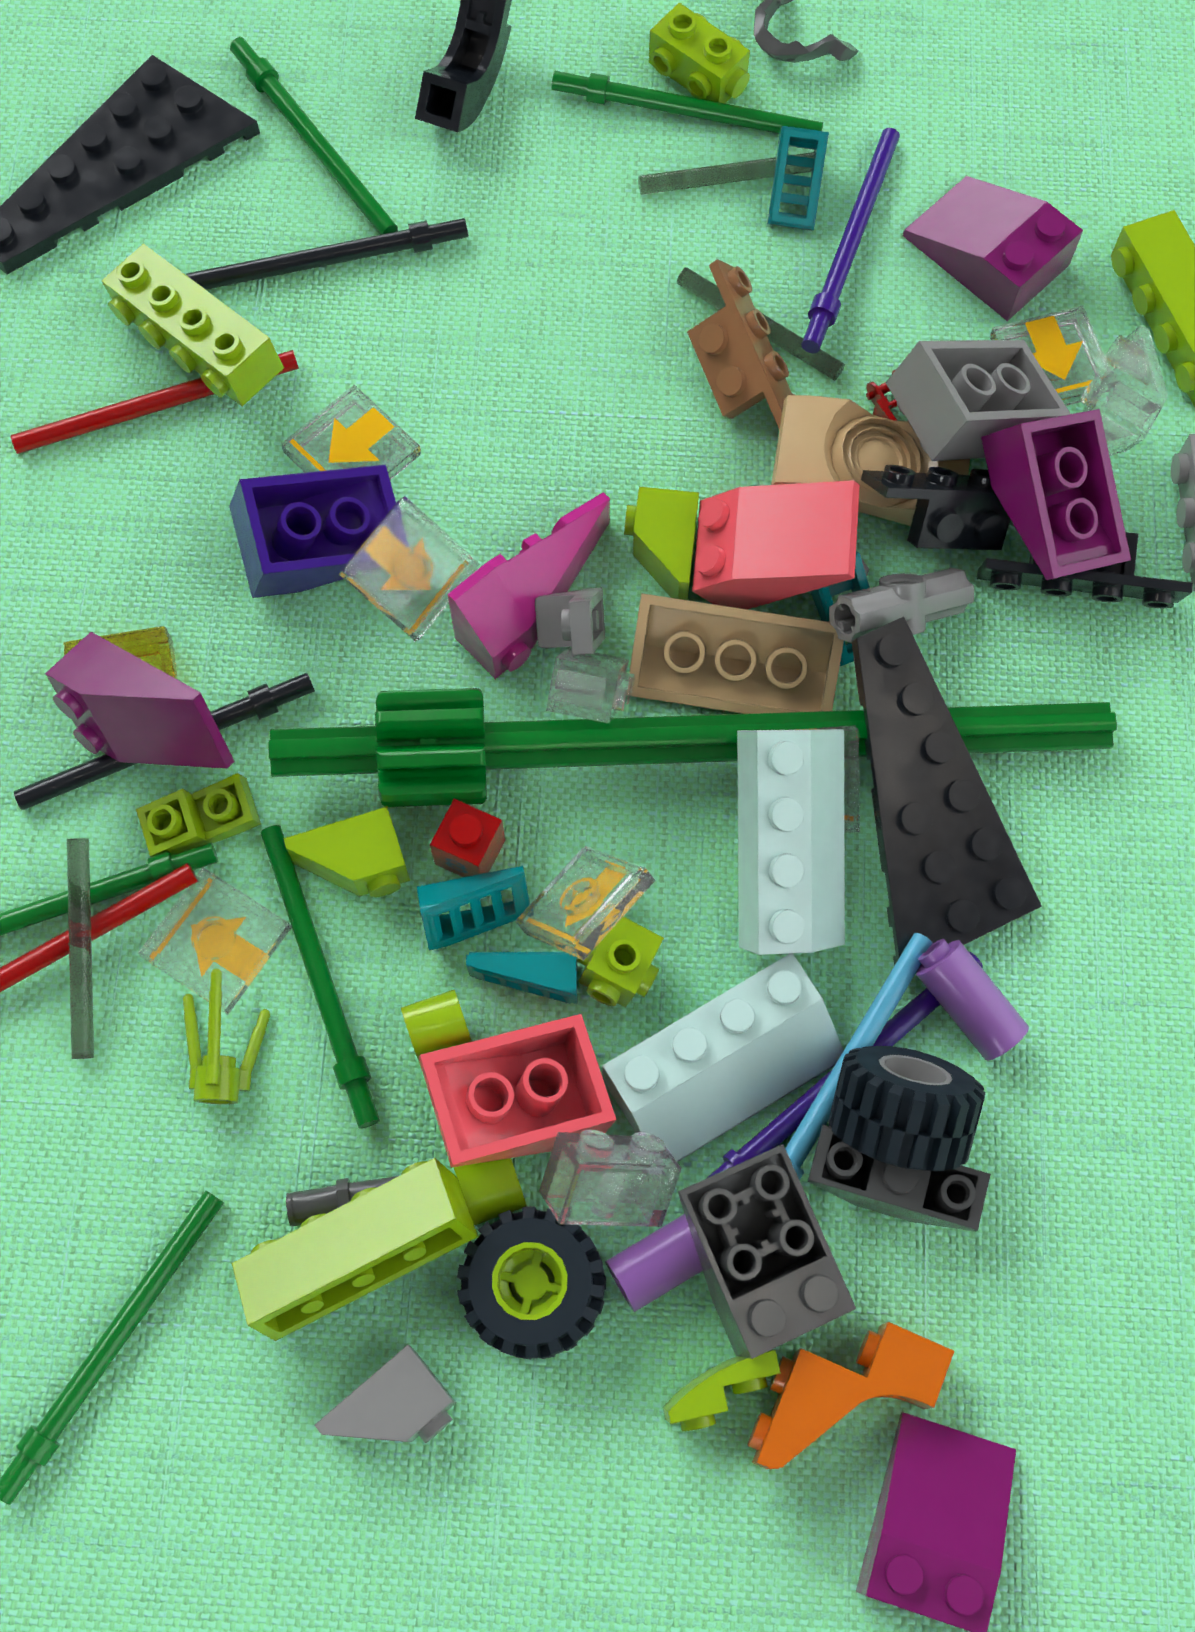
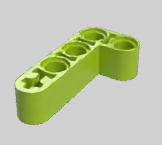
(486, 1186)

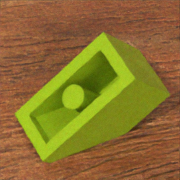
(664, 536)
(353, 854)

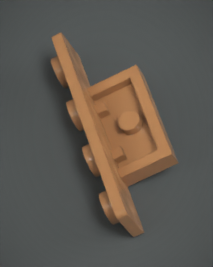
(737, 349)

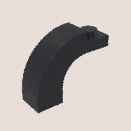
(463, 80)

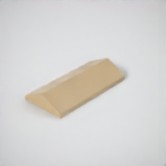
(733, 658)

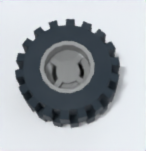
(906, 1108)

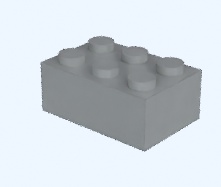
(970, 390)

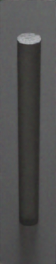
(714, 175)
(778, 334)
(80, 948)

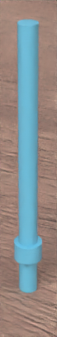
(864, 1036)

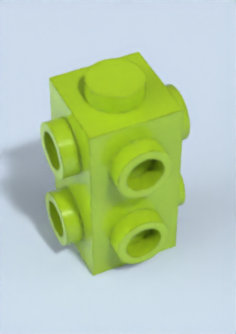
(699, 56)

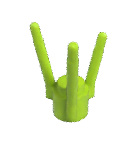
(215, 1075)

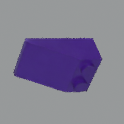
(306, 525)

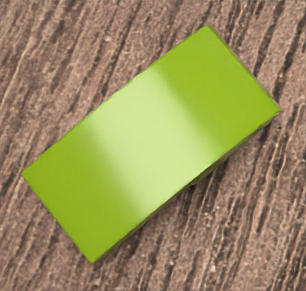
(194, 819)
(705, 1395)

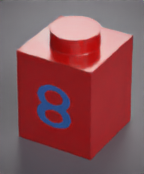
(467, 840)

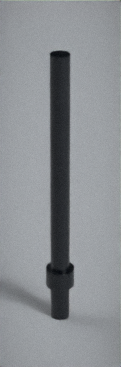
(419, 237)
(260, 702)

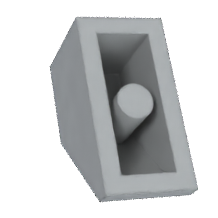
(393, 1404)

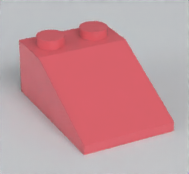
(775, 542)
(516, 1091)

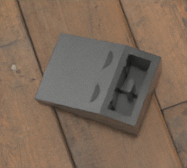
(763, 1254)

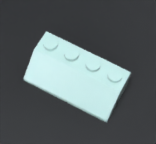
(791, 840)
(726, 1059)

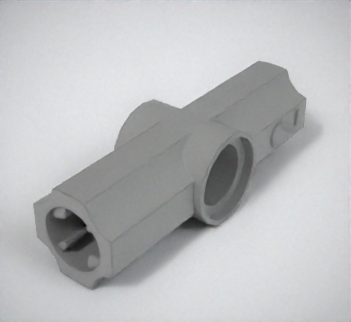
(899, 595)

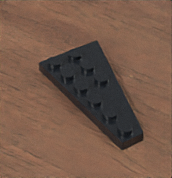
(118, 157)
(936, 826)

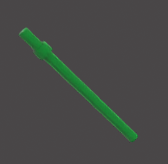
(265, 79)
(599, 89)
(108, 887)
(350, 1069)
(40, 1442)

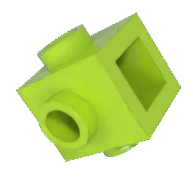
(621, 964)

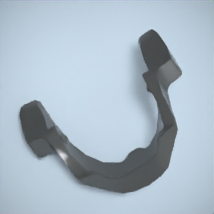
(795, 51)

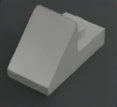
(571, 620)

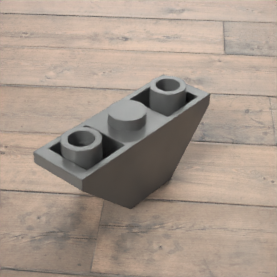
(926, 1197)

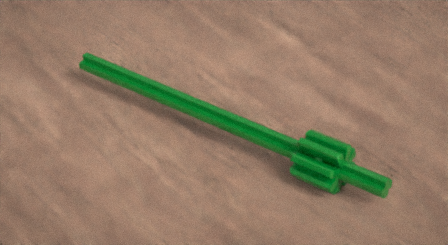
(438, 747)

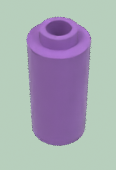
(971, 998)
(655, 1264)

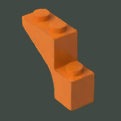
(820, 1392)

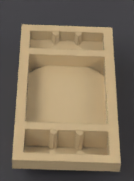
(838, 440)

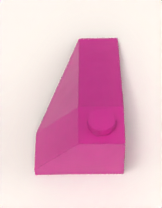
(496, 604)

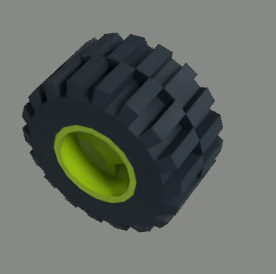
(531, 1284)

